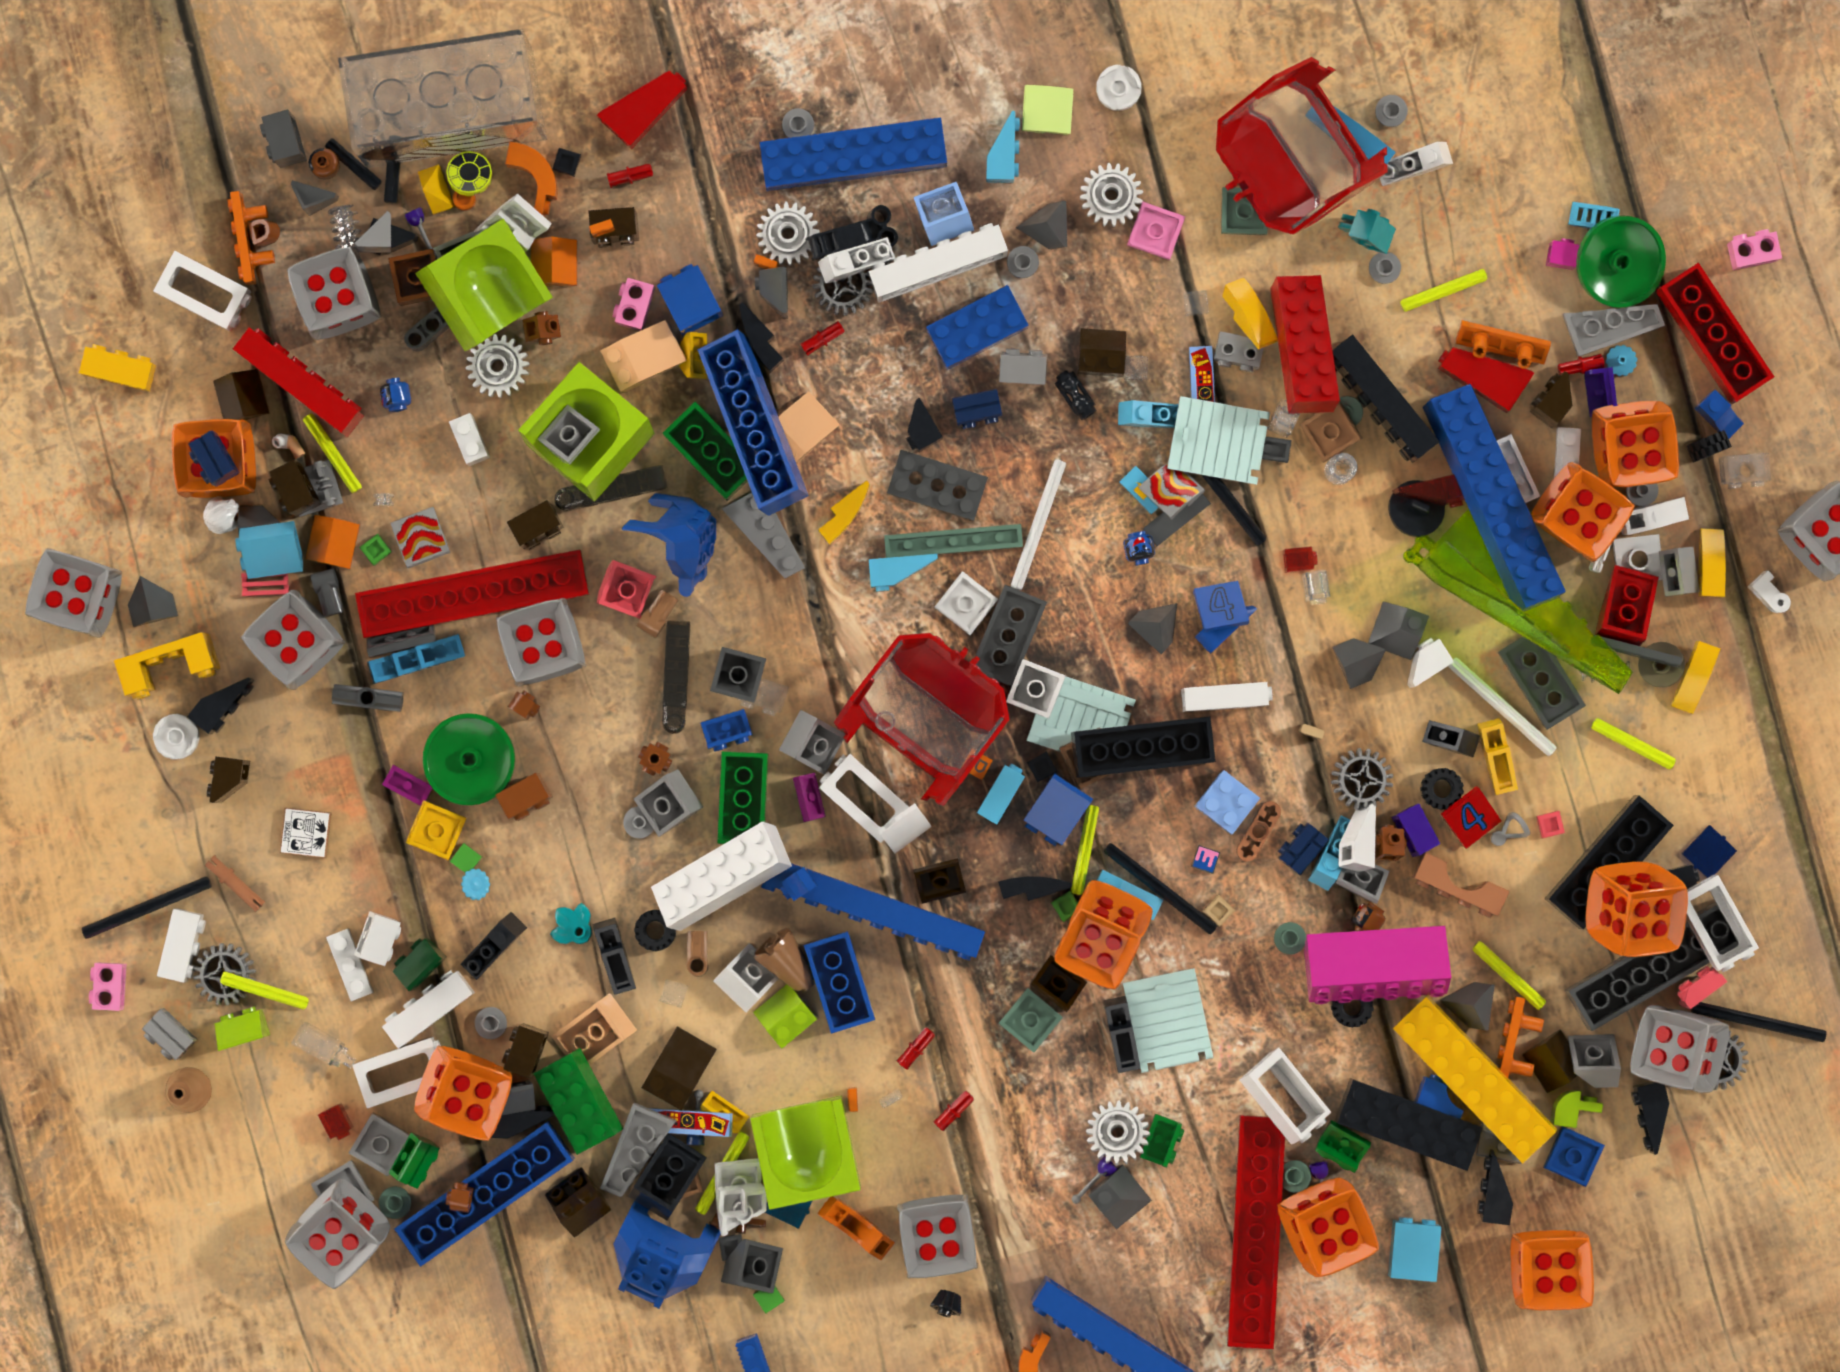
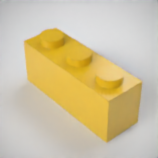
(117, 367)

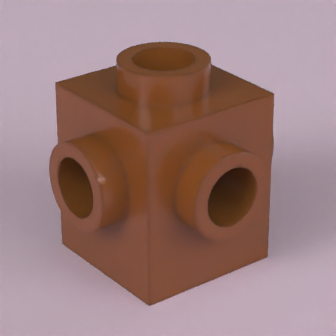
(541, 328)
(664, 758)
(1390, 843)

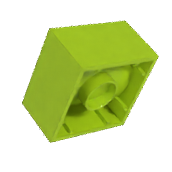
(484, 285)
(620, 436)
(805, 1152)

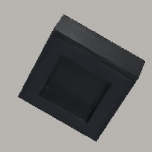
(566, 162)
(1042, 766)

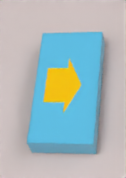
(1132, 482)

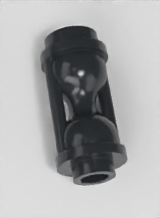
(1081, 404)

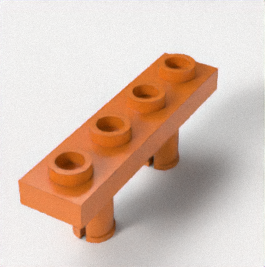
(239, 228)
(1502, 342)
(1510, 1030)

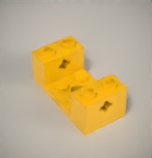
(134, 669)

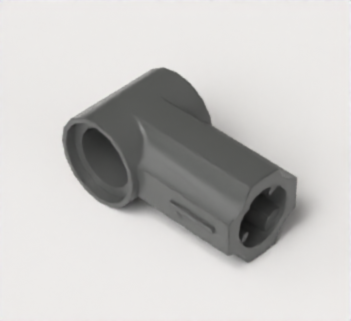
(325, 585)

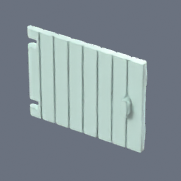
(1217, 440)
(1079, 709)
(1168, 1019)

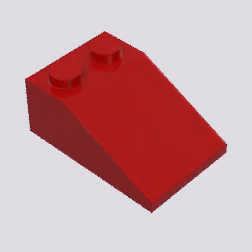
(1627, 606)

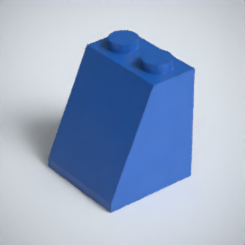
(689, 299)
(1057, 810)

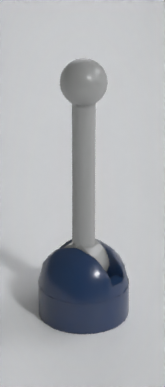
(696, 1139)

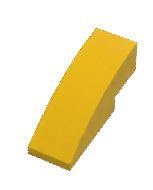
(1249, 313)
(845, 513)
(1712, 563)
(1695, 677)
(1497, 756)

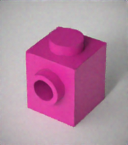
(1562, 254)

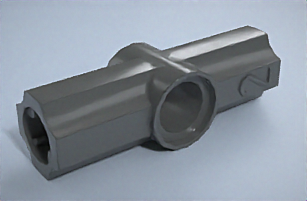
(353, 696)

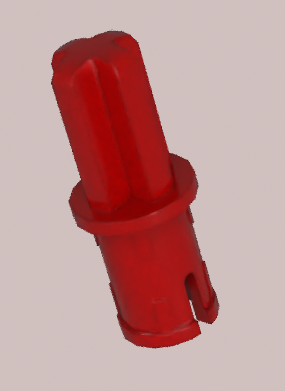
(629, 175)
(822, 338)
(1582, 364)
(915, 1048)
(954, 1110)

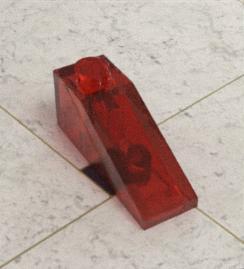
(1436, 491)

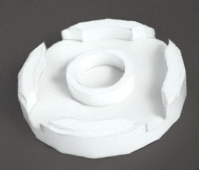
(1118, 87)
(176, 736)

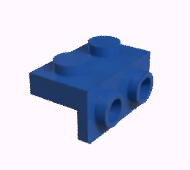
(726, 730)

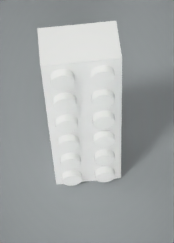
(938, 263)
(721, 876)

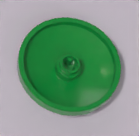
(1621, 261)
(469, 759)

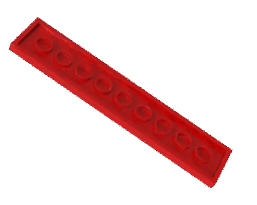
(471, 593)
(1256, 1233)

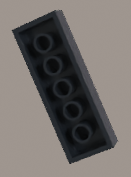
(1383, 400)
(1143, 747)
(1626, 839)
(1408, 1124)

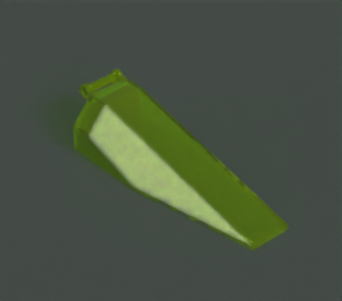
(1465, 569)

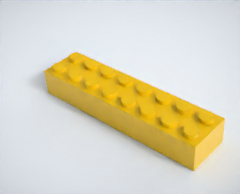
(1475, 1079)

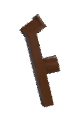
(741, 1229)

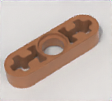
(1273, 819)

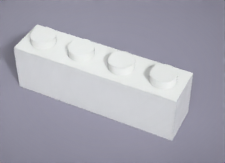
(428, 1009)

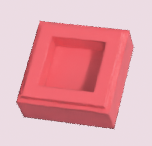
(1550, 824)

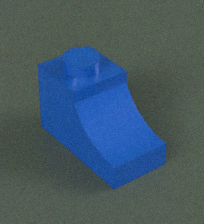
(1719, 414)
(798, 884)
(1434, 1095)

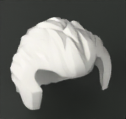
(220, 515)

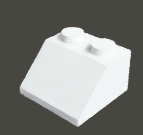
(1428, 661)
(1035, 688)
(745, 979)

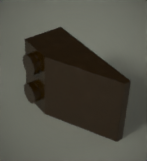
(679, 1068)

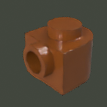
(264, 232)
(523, 705)
(460, 1197)

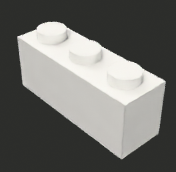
(181, 945)

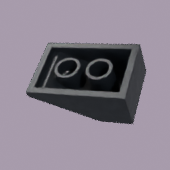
(667, 1177)

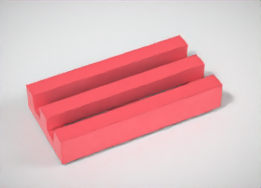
(245, 584)

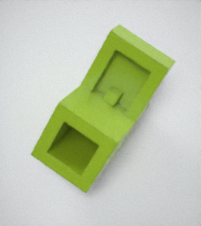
(1567, 1107)

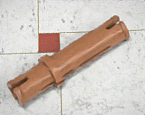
(234, 883)

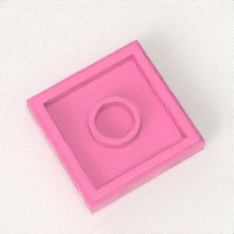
(1156, 230)

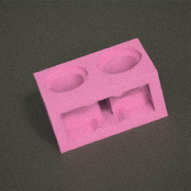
(1756, 255)
(640, 305)
(115, 986)

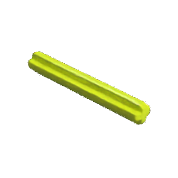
(1443, 290)
(332, 453)
(1633, 743)
(1085, 850)
(1509, 975)
(264, 990)
(731, 1155)

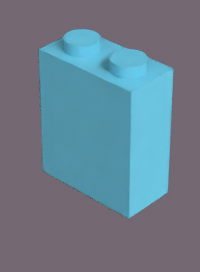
(270, 550)
(1001, 793)
(1414, 1249)

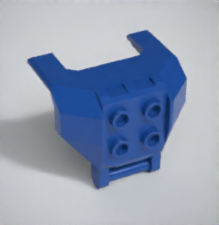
(688, 537)
(659, 1259)

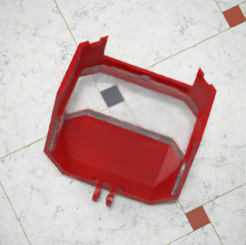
(1293, 150)
(941, 709)

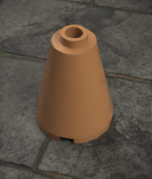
(785, 960)
(188, 1090)

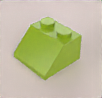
(785, 1015)
(241, 1029)

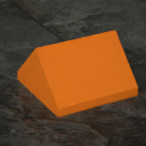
(555, 260)
(332, 541)

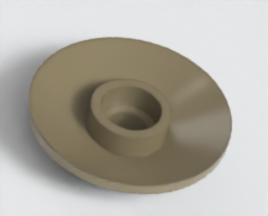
(1667, 676)

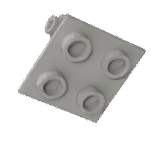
(324, 484)

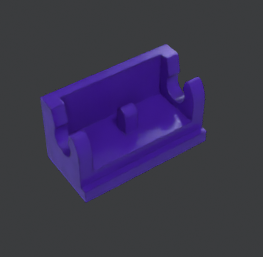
(1600, 388)
(1417, 830)

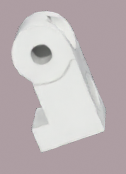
(1769, 594)

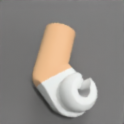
(288, 442)

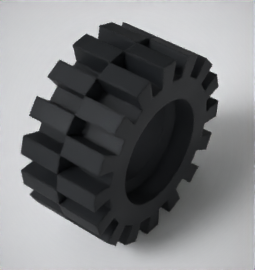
(1708, 446)
(1441, 774)
(641, 933)
(1355, 1020)

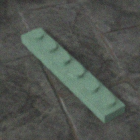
(954, 541)

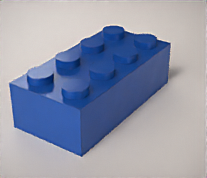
(977, 327)
(839, 982)

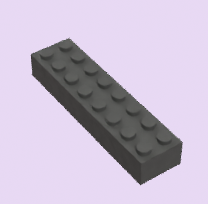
(1636, 979)

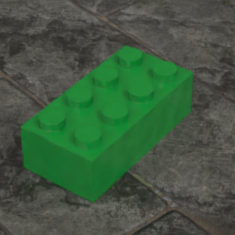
(707, 450)
(741, 793)
(578, 1101)

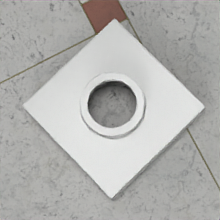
(1650, 544)

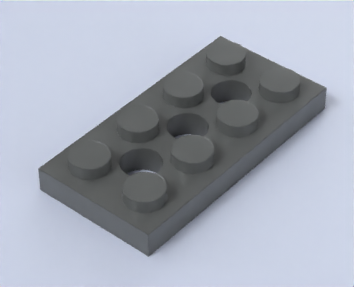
(931, 470)
(1024, 632)
(1537, 694)

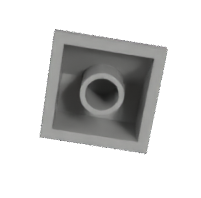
(812, 742)
(668, 802)

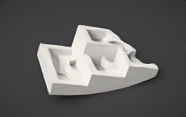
(521, 218)
(904, 828)
(738, 1193)

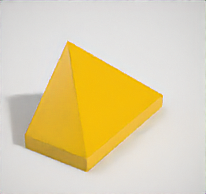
(435, 189)
(689, 345)
(716, 1103)

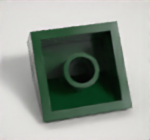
(418, 964)

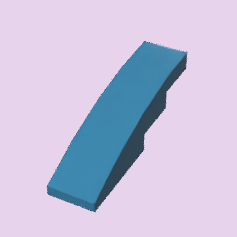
(1367, 141)
(416, 659)

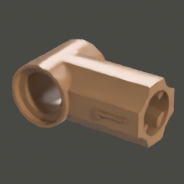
(655, 618)
(697, 950)

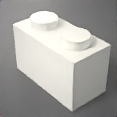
(469, 439)
(378, 938)

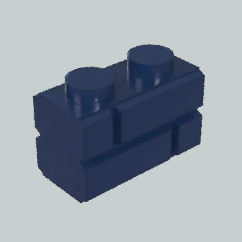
(977, 408)
(213, 459)
(1302, 848)

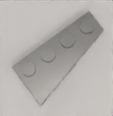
(1604, 328)
(766, 534)
(636, 1145)

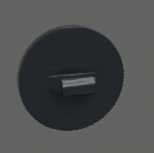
(1414, 516)

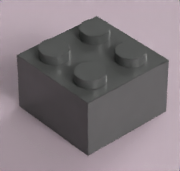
(283, 138)

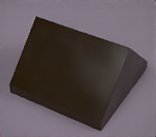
(241, 395)
(939, 880)
(1058, 984)
(1552, 1061)

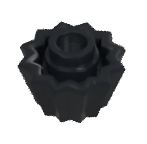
(947, 1303)

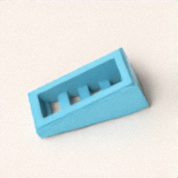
(1604, 210)

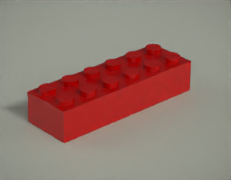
(1714, 333)
(1305, 344)
(294, 378)

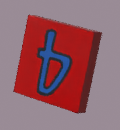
(1471, 817)

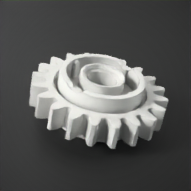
(1111, 180)
(781, 220)
(511, 371)
(1118, 1118)

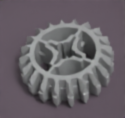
(832, 302)
(1366, 758)
(223, 963)
(1732, 1072)

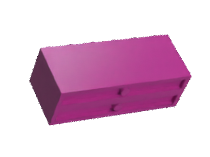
(1377, 964)

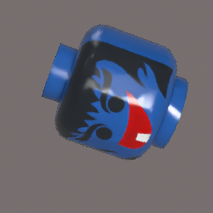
(395, 395)
(1139, 548)

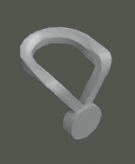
(1499, 837)

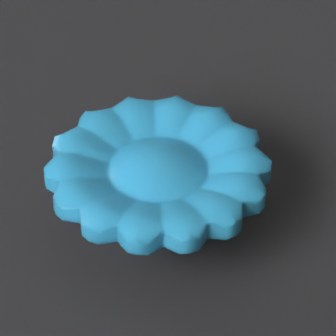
(1621, 359)
(475, 884)

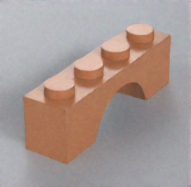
(1433, 872)

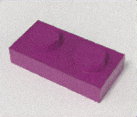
(407, 785)
(809, 797)

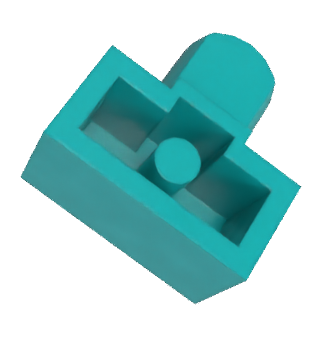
(1369, 230)

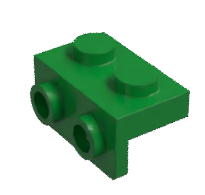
(1162, 1140)
(1342, 1146)

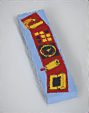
(1201, 373)
(699, 1122)

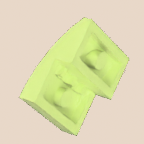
(1047, 109)

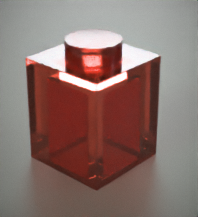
(1299, 559)
(336, 1122)

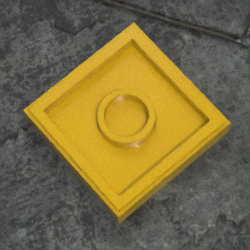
(436, 830)

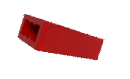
(640, 110)
(1489, 378)

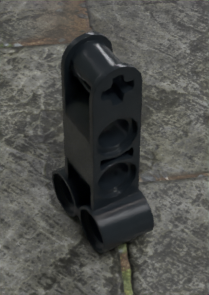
(852, 234)

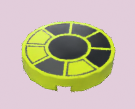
(469, 173)

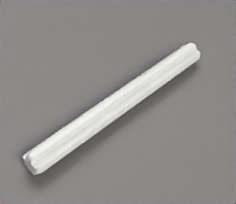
(1038, 524)
(1502, 707)

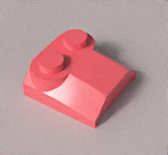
(625, 588)
(1701, 987)

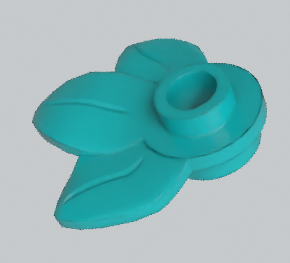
(568, 924)

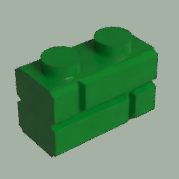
(414, 1160)

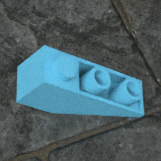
(1002, 154)
(1147, 414)
(1327, 865)

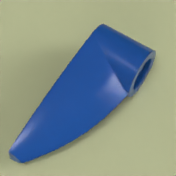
(1214, 639)

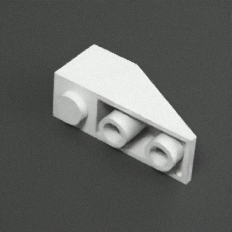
(1417, 163)
(855, 260)
(1656, 516)
(1358, 841)

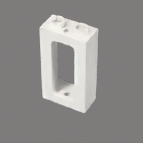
(226, 320)
(1226, 696)
(829, 787)
(1746, 942)
(362, 1068)
(1296, 1087)

